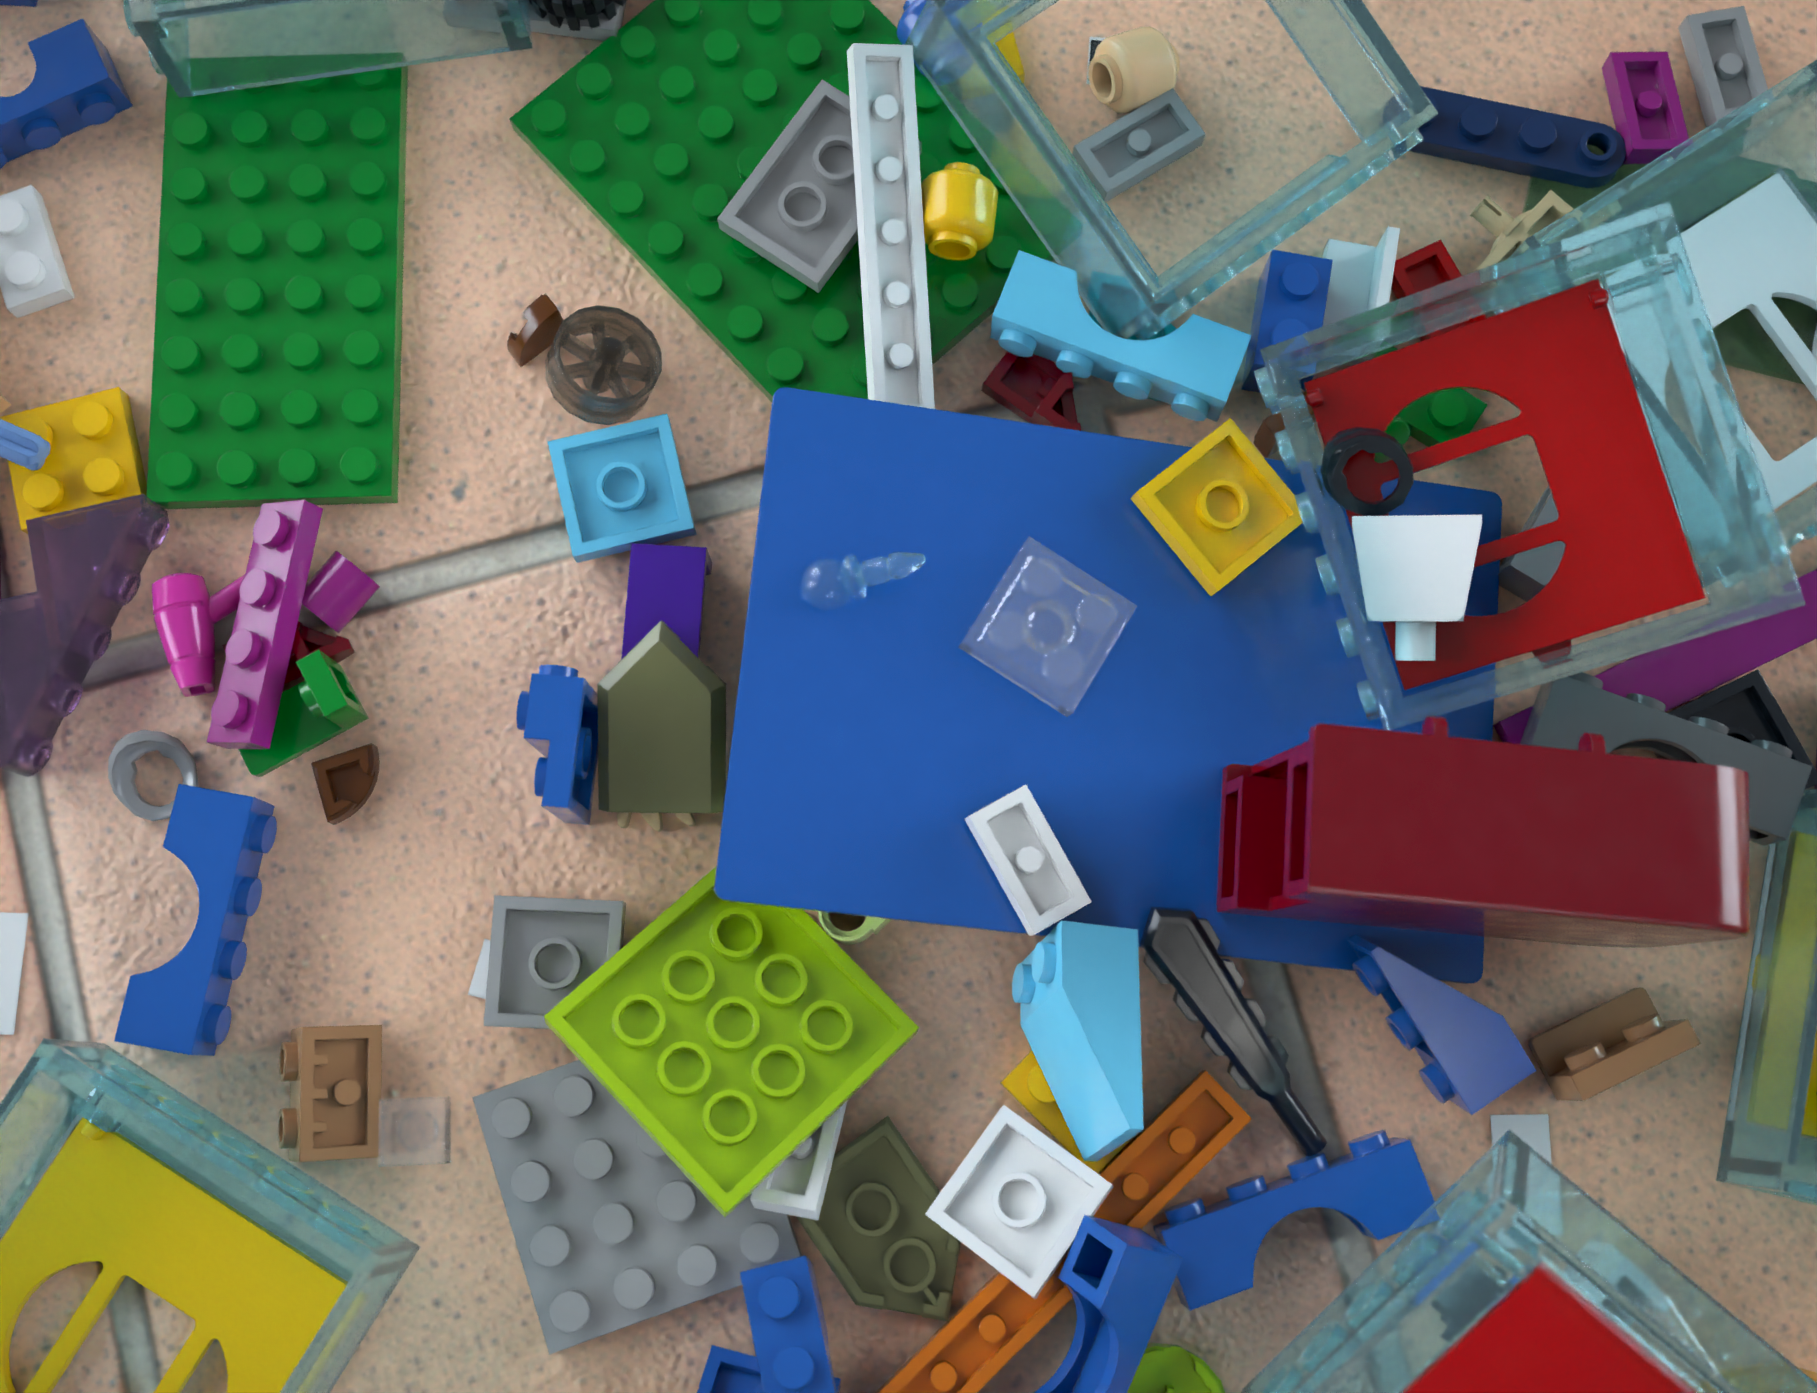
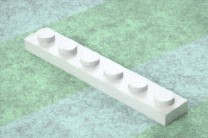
(890, 224)

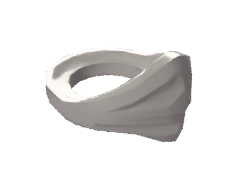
(123, 769)

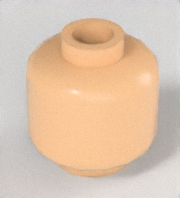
(1133, 68)

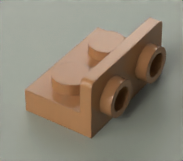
(1608, 1045)
(332, 1093)

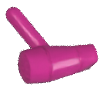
(186, 627)

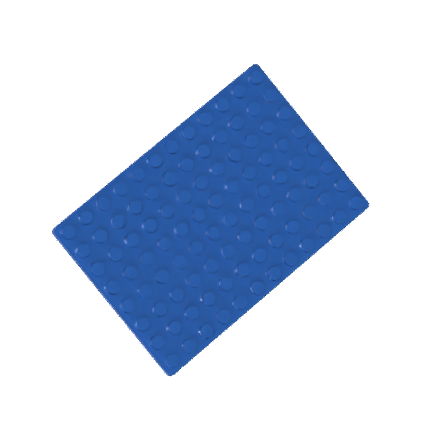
(879, 735)

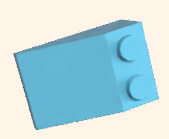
(1085, 1029)

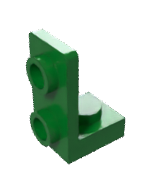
(308, 714)

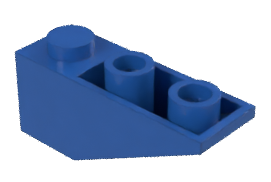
(1464, 1045)

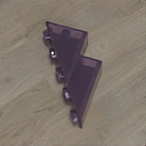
(84, 574)

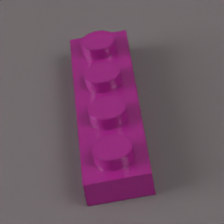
(264, 625)

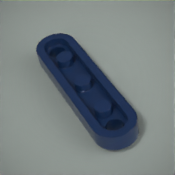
(1520, 140)

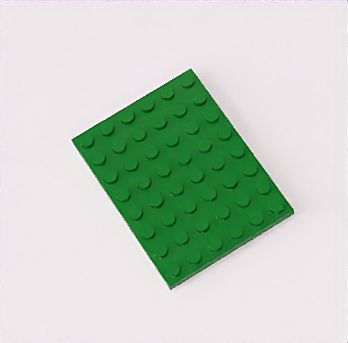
(676, 120)

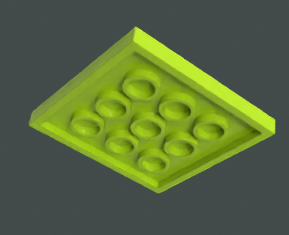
(730, 1035)

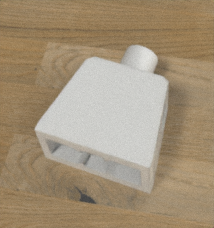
(1416, 574)

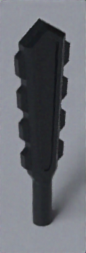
(1208, 990)

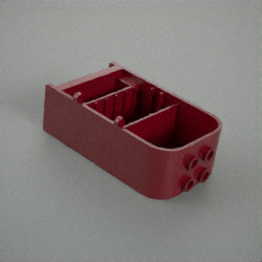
(1487, 839)

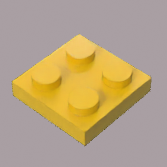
(90, 457)
(1219, 507)

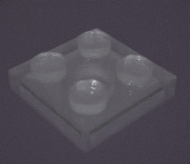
(1048, 627)

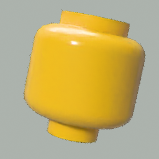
(958, 211)

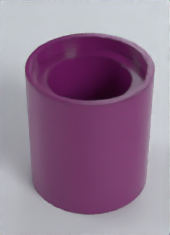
(338, 591)

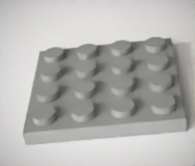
(605, 1212)

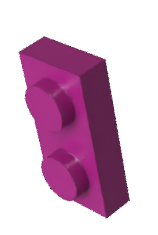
(1644, 104)

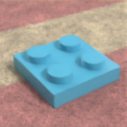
(621, 488)

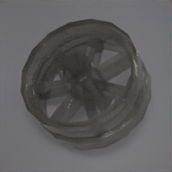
(603, 364)

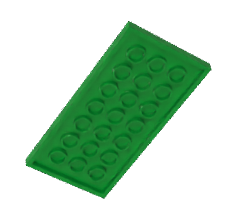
(280, 295)

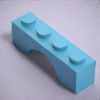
(1185, 368)

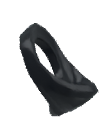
(1345, 445)

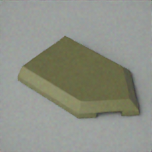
(661, 730)
(878, 1230)

